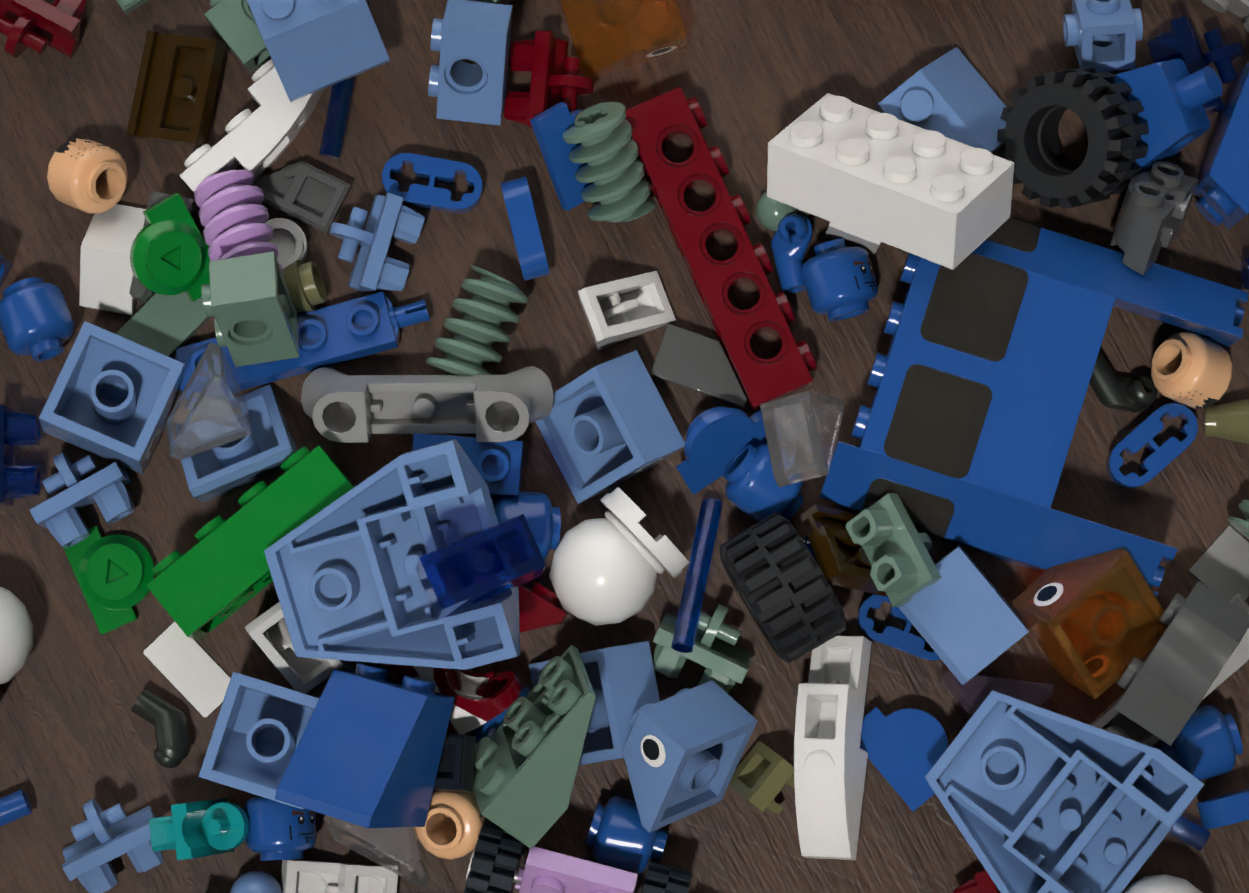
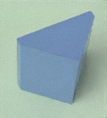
(244, 459)
(964, 616)

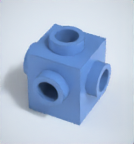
(1103, 33)

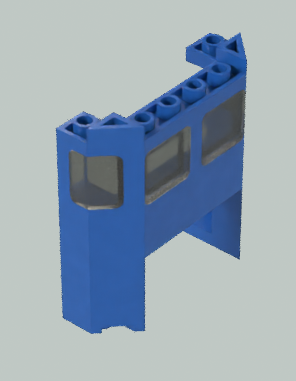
(991, 388)

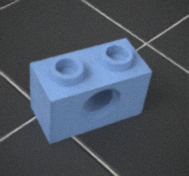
(474, 33)

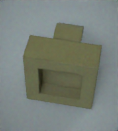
(762, 777)

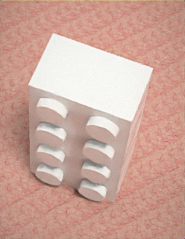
(890, 180)

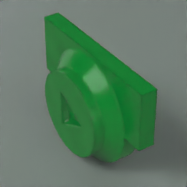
(170, 251)
(111, 576)

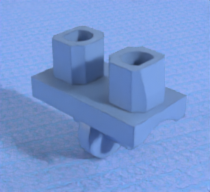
(385, 221)
(61, 511)
(104, 838)

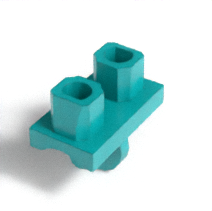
(200, 828)

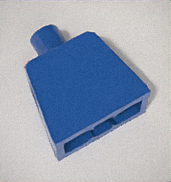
(1171, 106)

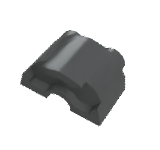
(1152, 214)

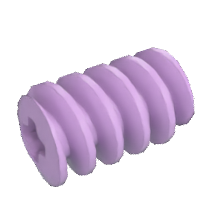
(234, 215)

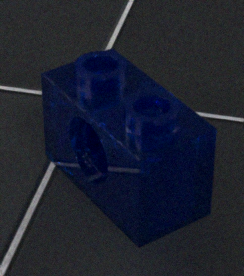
(480, 566)

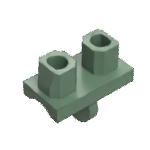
(894, 549)
(712, 648)

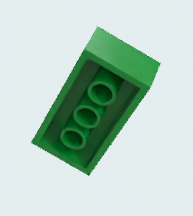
(230, 561)

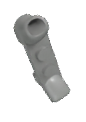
(490, 405)

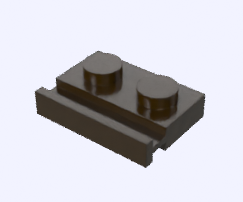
(176, 89)
(834, 551)

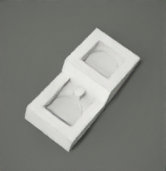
(336, 877)

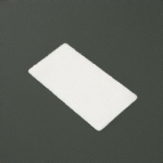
(189, 669)

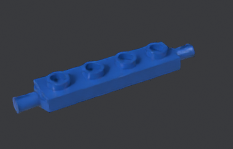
(325, 339)

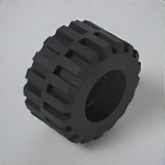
(1111, 131)
(783, 587)

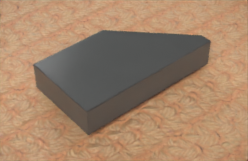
(305, 194)
(697, 365)

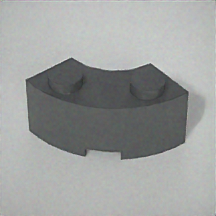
(1183, 662)

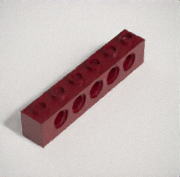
(760, 379)

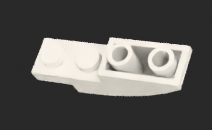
(256, 137)
(828, 751)

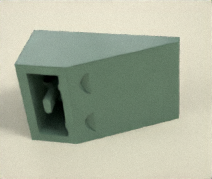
(533, 757)

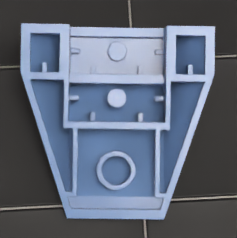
(353, 578)
(1057, 798)

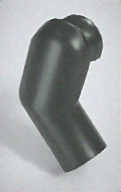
(1121, 392)
(170, 728)

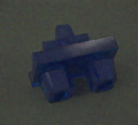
(1183, 44)
(17, 481)

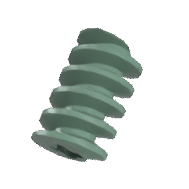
(610, 164)
(478, 326)

